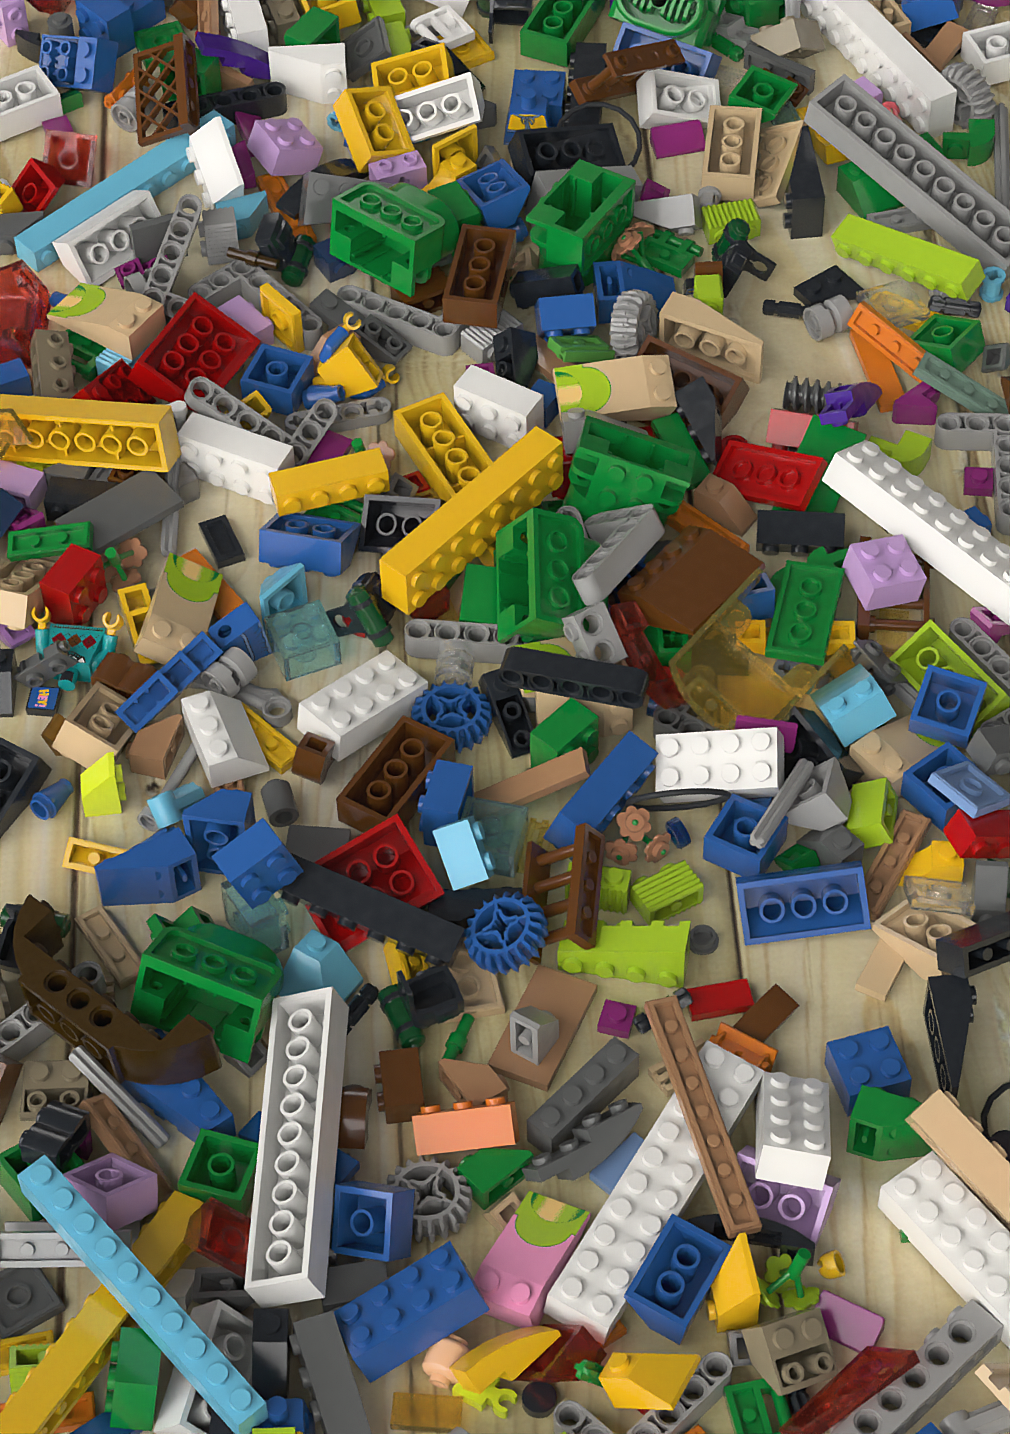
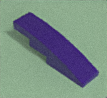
(235, 53)

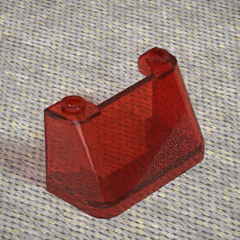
(22, 310)

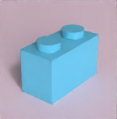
(464, 852)

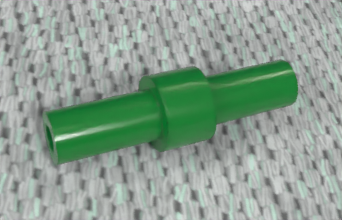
(457, 1040)

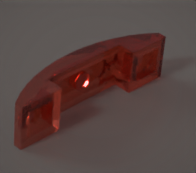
(630, 626)

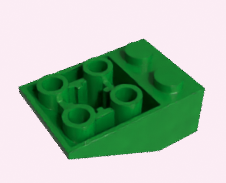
(880, 1127)

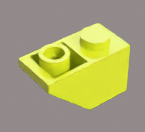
(101, 787)

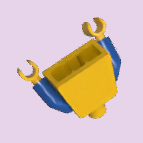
(349, 364)

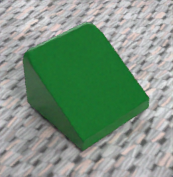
(71, 100)
(797, 857)

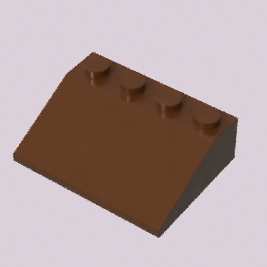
(685, 368)
(689, 580)

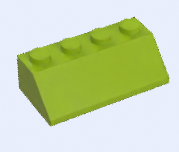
(935, 648)

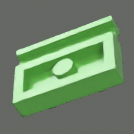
(580, 348)

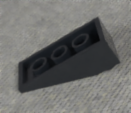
(562, 147)
(805, 194)
(20, 778)
(947, 1021)

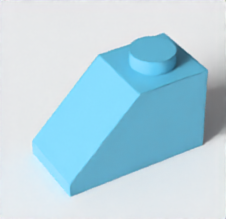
(248, 212)

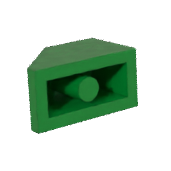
(493, 1172)

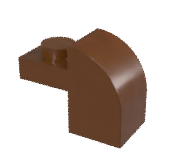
(313, 758)
(354, 1117)

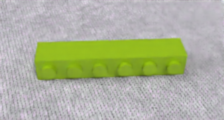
(908, 257)

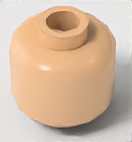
(441, 1357)

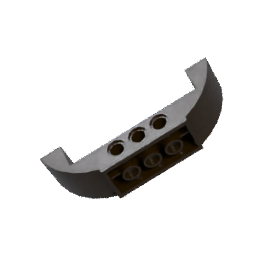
(92, 1020)

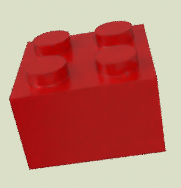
(74, 586)

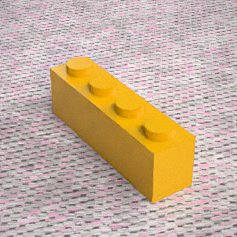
(329, 481)

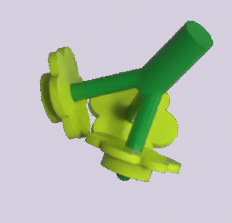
(786, 1274)

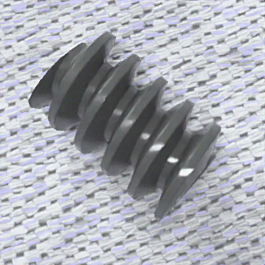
(805, 395)

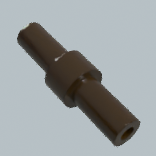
(253, 258)

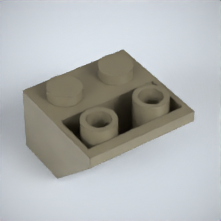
(791, 37)
(52, 1081)
(791, 1351)

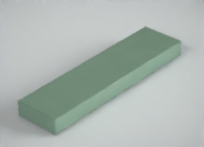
(958, 386)

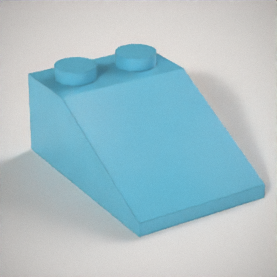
(853, 704)

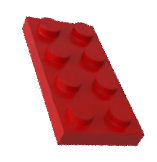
(771, 474)

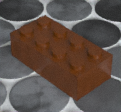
(479, 276)
(393, 776)

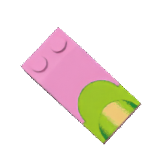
(529, 1259)

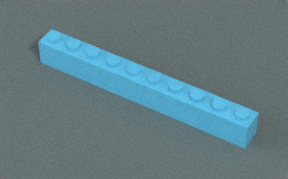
(150, 172)
(143, 1297)

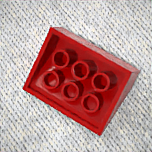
(193, 345)
(386, 862)

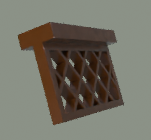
(184, 86)

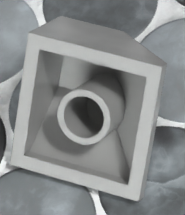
(822, 800)

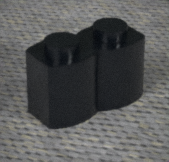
(56, 1134)

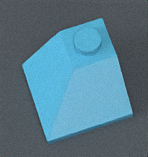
(283, 590)
(320, 964)

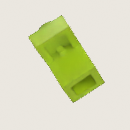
(911, 451)

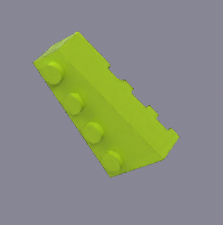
(632, 953)

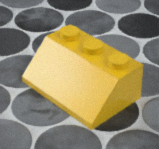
(413, 69)
(372, 125)

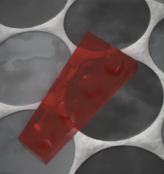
(853, 1386)

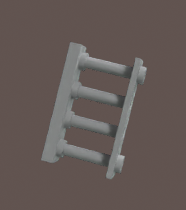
(39, 1245)

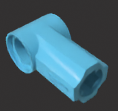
(169, 806)

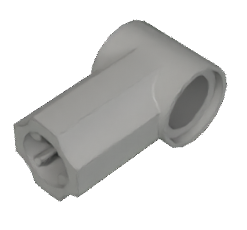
(985, 1420)

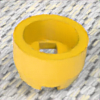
(831, 1265)

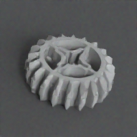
(973, 93)
(632, 322)
(432, 1210)

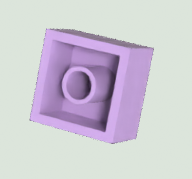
(284, 146)
(884, 572)
(116, 1189)

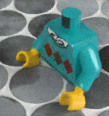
(87, 645)

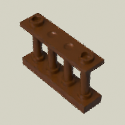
(624, 70)
(869, 623)
(584, 882)

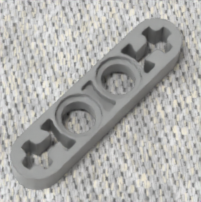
(342, 423)

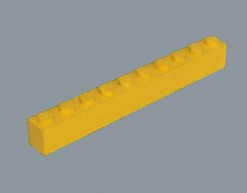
(87, 1339)

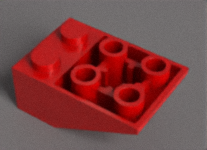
(115, 387)

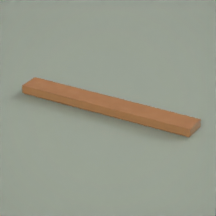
(702, 1117)

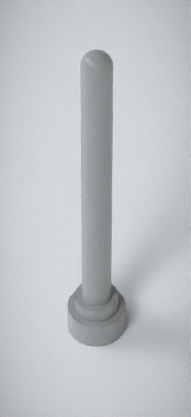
(145, 817)

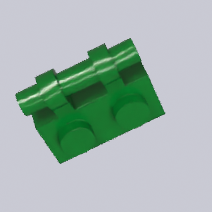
(671, 252)

